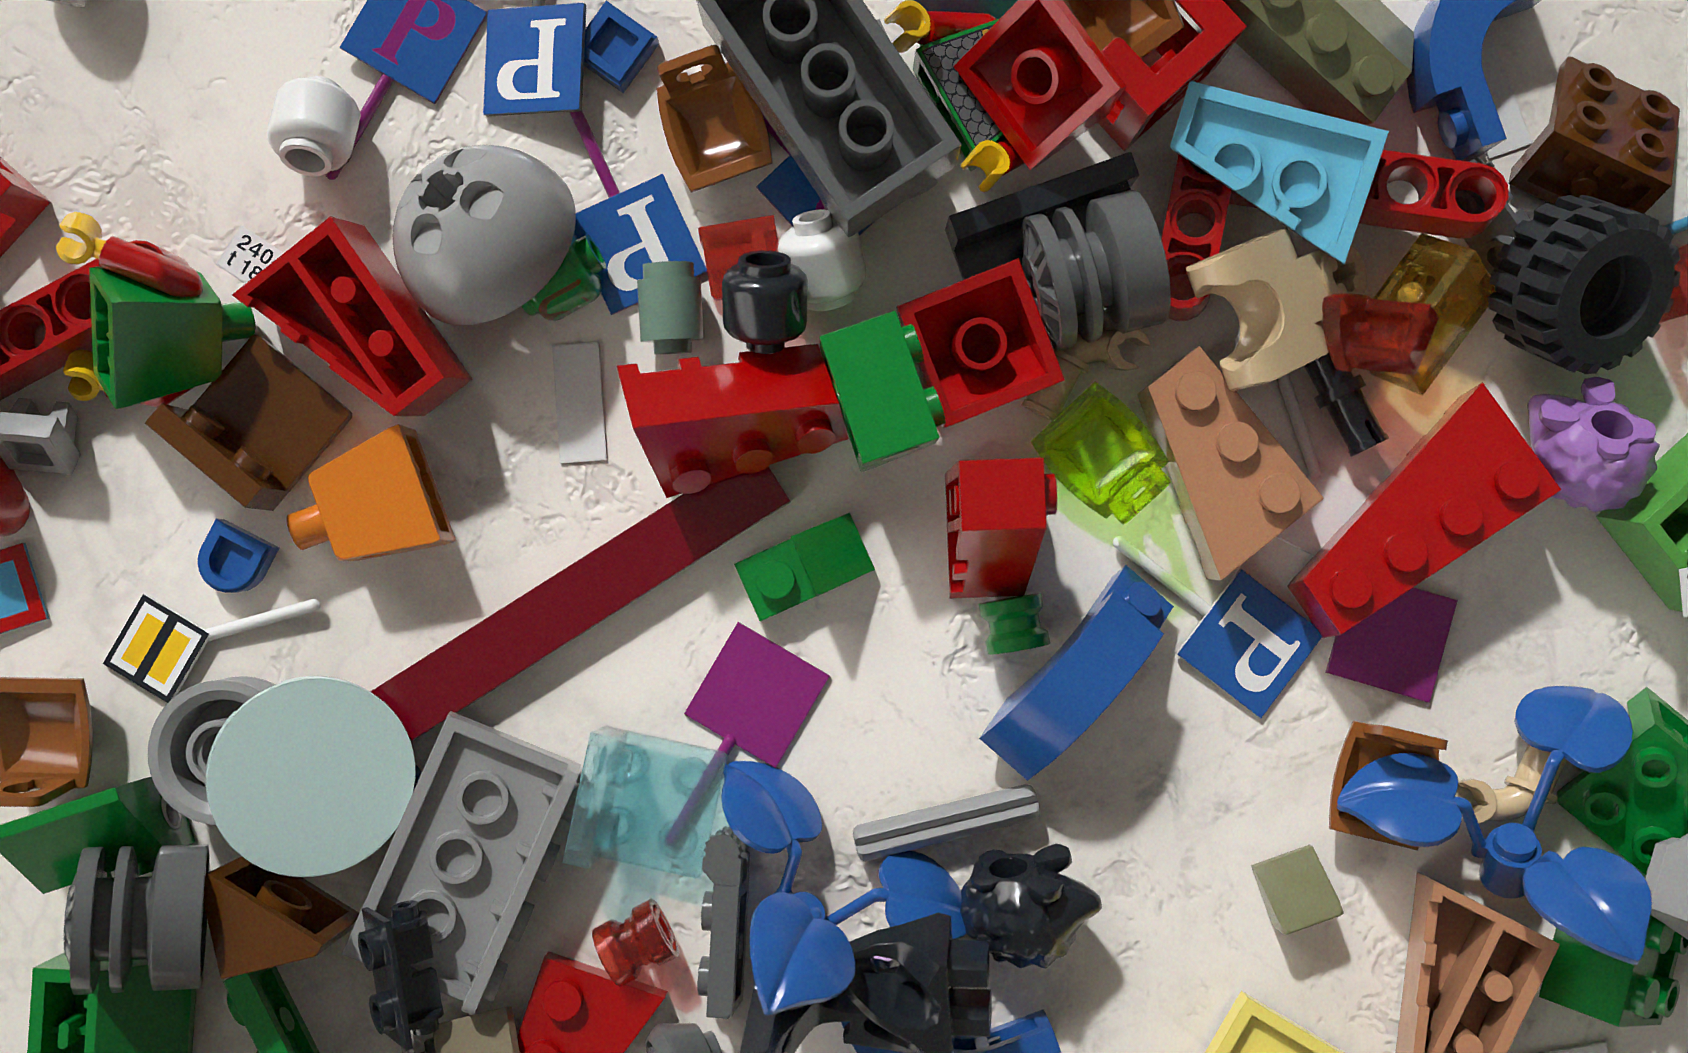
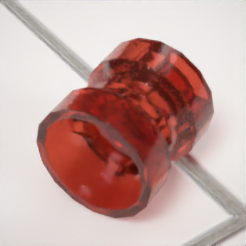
(636, 942)

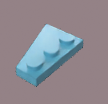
(1284, 160)

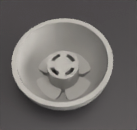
(481, 232)

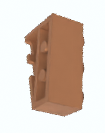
(1224, 464)
(1466, 974)

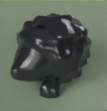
(1026, 905)

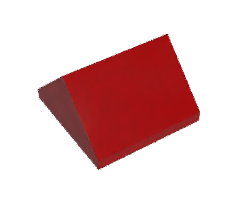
(1040, 78)
(982, 342)

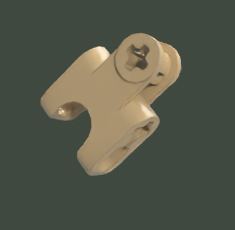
(1275, 302)

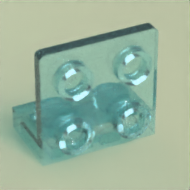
(645, 802)

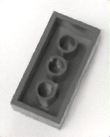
(836, 100)

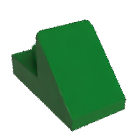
(804, 566)

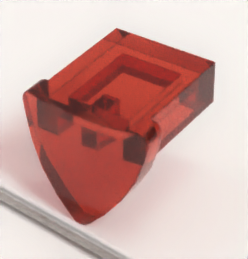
(1377, 333)

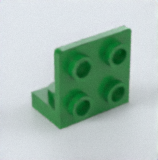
(1646, 792)

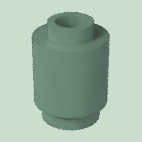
(670, 306)

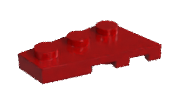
(584, 1010)

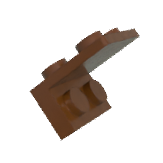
(1601, 141)
(255, 425)

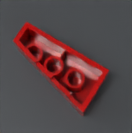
(1435, 506)

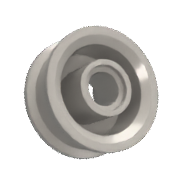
(184, 739)

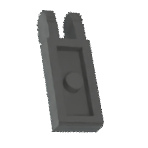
(724, 915)

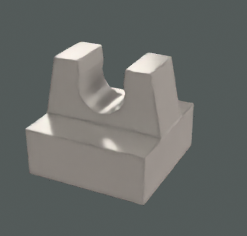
(39, 441)

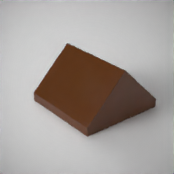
(269, 918)

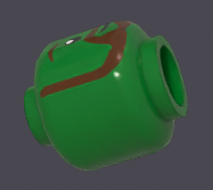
(573, 284)

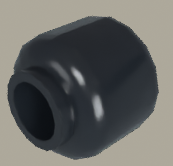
(764, 301)

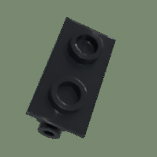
(402, 998)

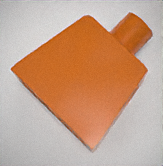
(374, 501)

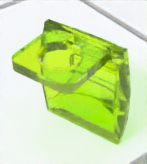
(1104, 454)

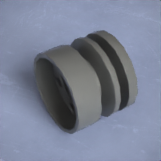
(1108, 267)
(138, 919)

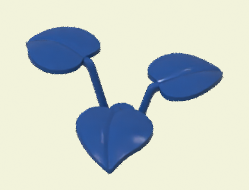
(1587, 892)
(794, 946)

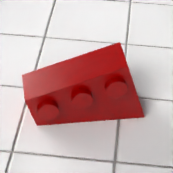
(358, 316)
(731, 416)
(996, 524)

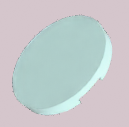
(310, 776)

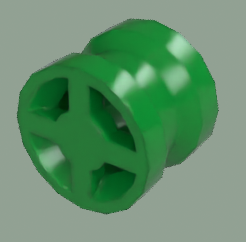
(1014, 624)

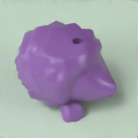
(1593, 446)

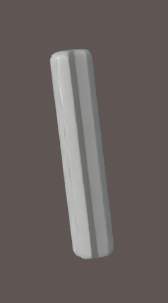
(946, 822)

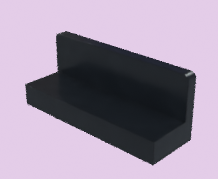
(992, 231)

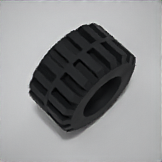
(1584, 283)

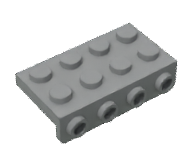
(472, 850)

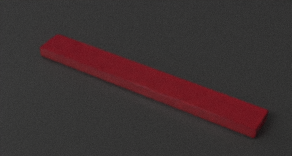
(578, 599)

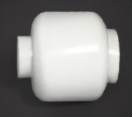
(313, 125)
(827, 257)

